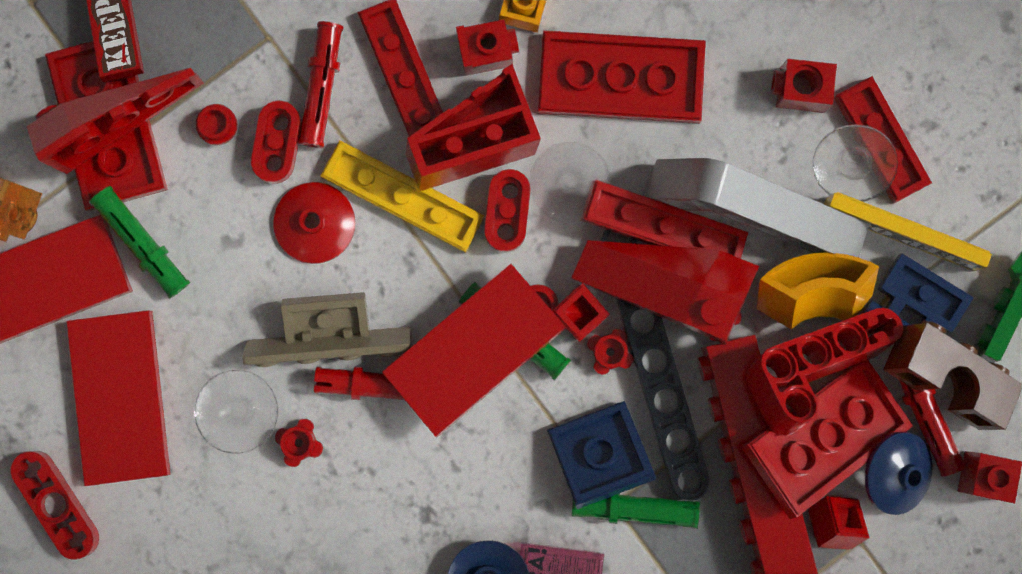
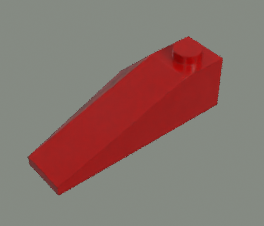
(85, 126)
(677, 283)

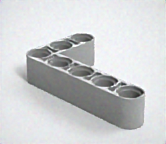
(757, 203)

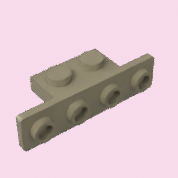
(326, 329)

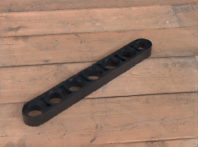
(654, 382)

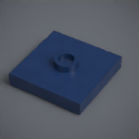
(601, 455)

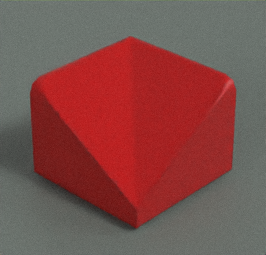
(580, 312)
(838, 523)

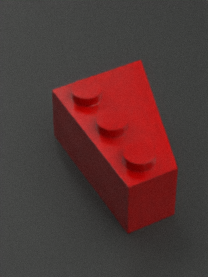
(475, 135)

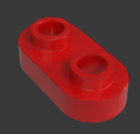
(276, 143)
(507, 211)

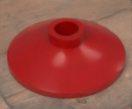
(331, 234)

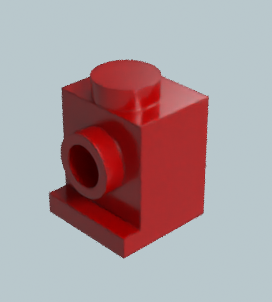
(480, 60)

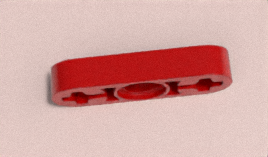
(37, 503)

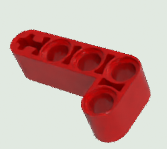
(827, 357)

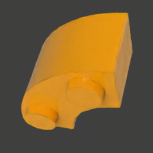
(816, 287)

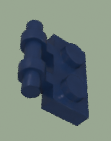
(922, 293)

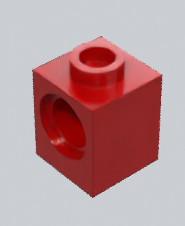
(818, 74)
(990, 476)

